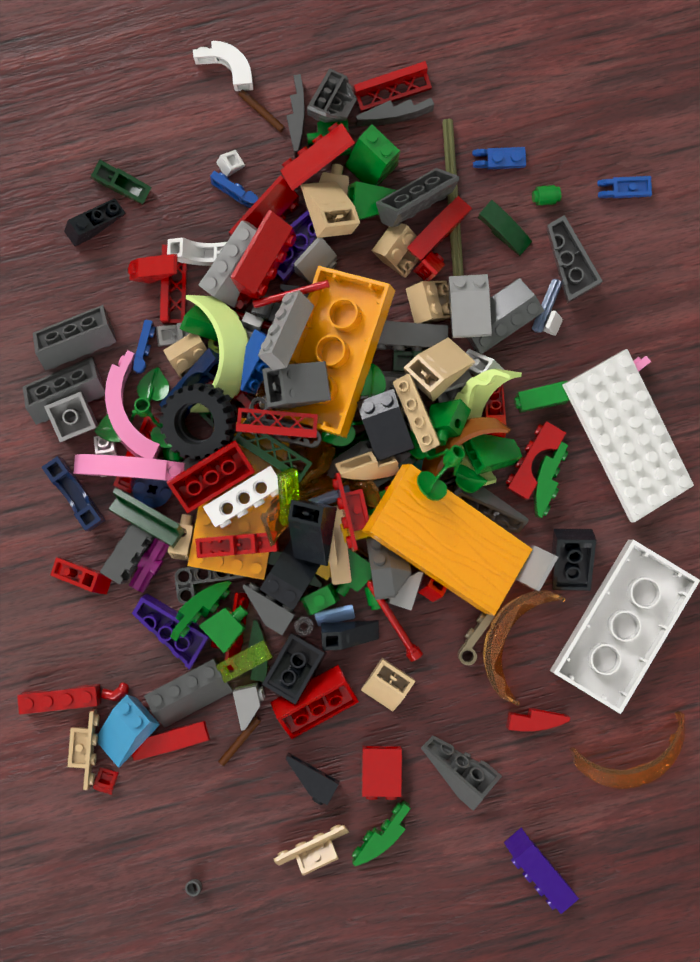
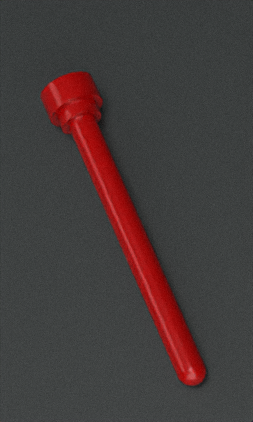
(413, 651)

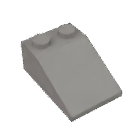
(470, 306)

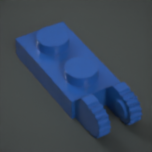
(501, 158)
(626, 187)
(235, 190)
(143, 348)

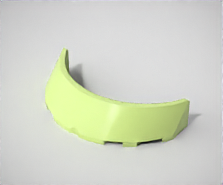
(232, 345)
(475, 396)

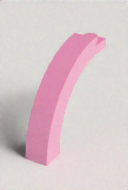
(125, 431)
(126, 467)

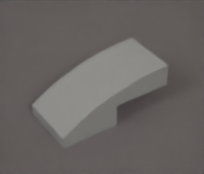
(169, 334)

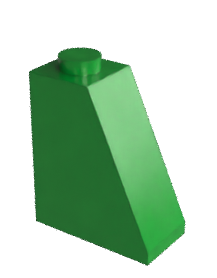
(365, 197)
(198, 323)
(541, 397)
(491, 453)

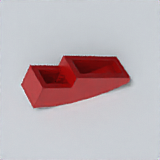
(535, 720)

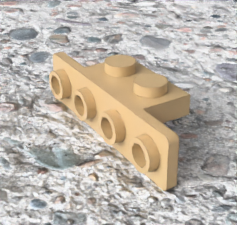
(416, 413)
(339, 554)
(82, 748)
(314, 853)

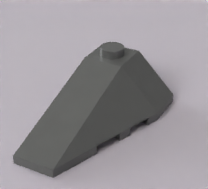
(493, 508)
(464, 775)

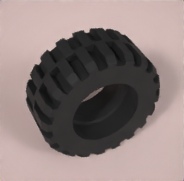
(175, 426)

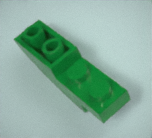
(546, 487)
(200, 604)
(379, 841)

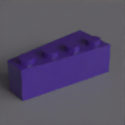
(162, 620)
(540, 871)

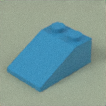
(126, 729)

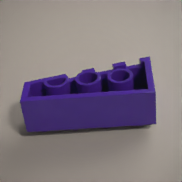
(304, 238)

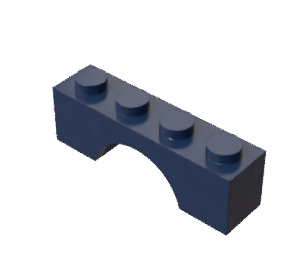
(201, 372)
(71, 488)

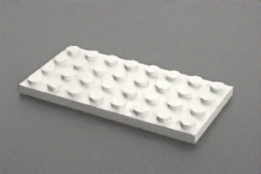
(628, 435)

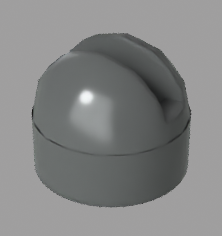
(191, 888)

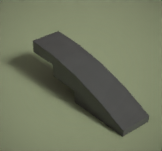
(387, 114)
(297, 119)

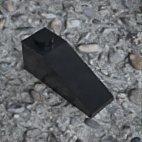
(317, 783)

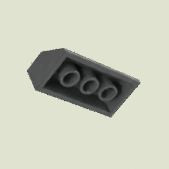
(416, 196)
(509, 311)
(73, 338)
(77, 378)
(188, 693)

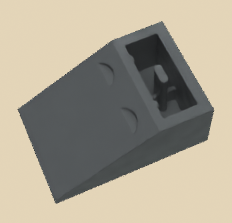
(296, 385)
(271, 612)

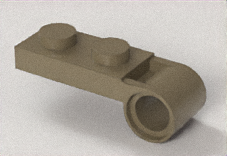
(472, 637)

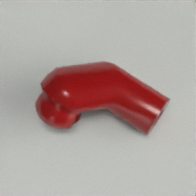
(117, 694)

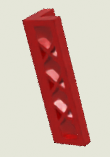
(389, 80)
(165, 301)
(273, 430)

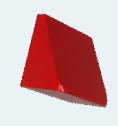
(105, 780)

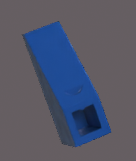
(252, 368)

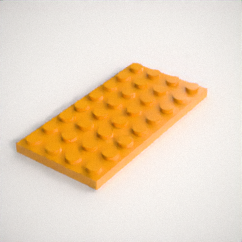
(245, 565)

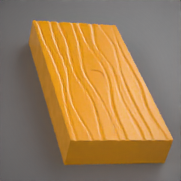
(345, 335)
(448, 541)

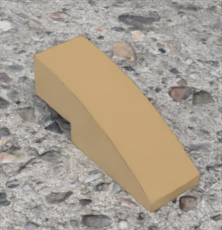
(367, 467)

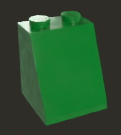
(373, 157)

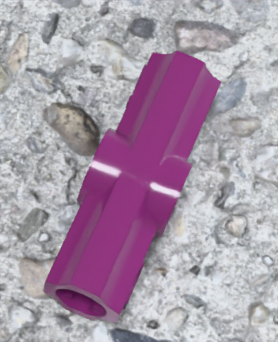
(149, 565)

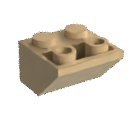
(393, 249)
(429, 301)
(185, 353)
(388, 684)

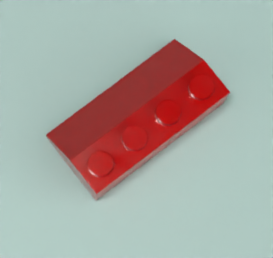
(317, 156)
(277, 198)
(263, 256)
(211, 476)
(320, 701)

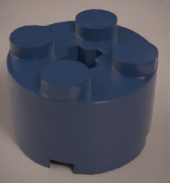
(151, 497)

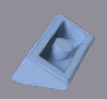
(335, 614)

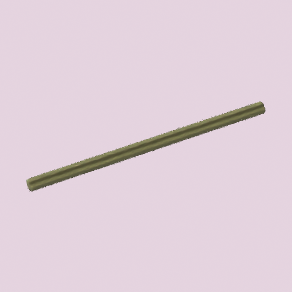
(450, 164)

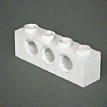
(215, 508)

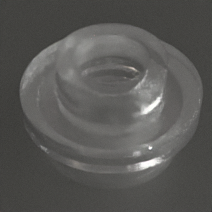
(298, 629)

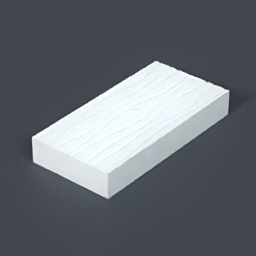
(625, 625)

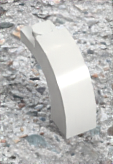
(231, 58)
(194, 252)

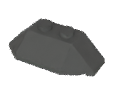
(332, 99)
(387, 570)

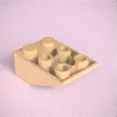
(330, 209)
(438, 367)

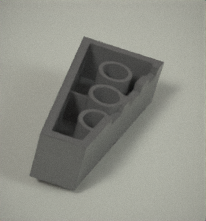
(572, 261)
(410, 336)
(127, 555)

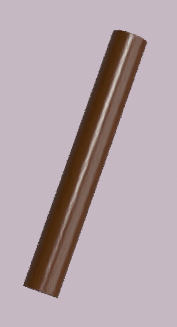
(261, 110)
(239, 741)

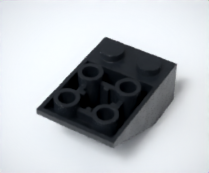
(311, 530)

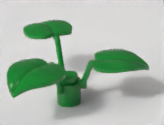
(374, 385)
(151, 387)
(433, 487)

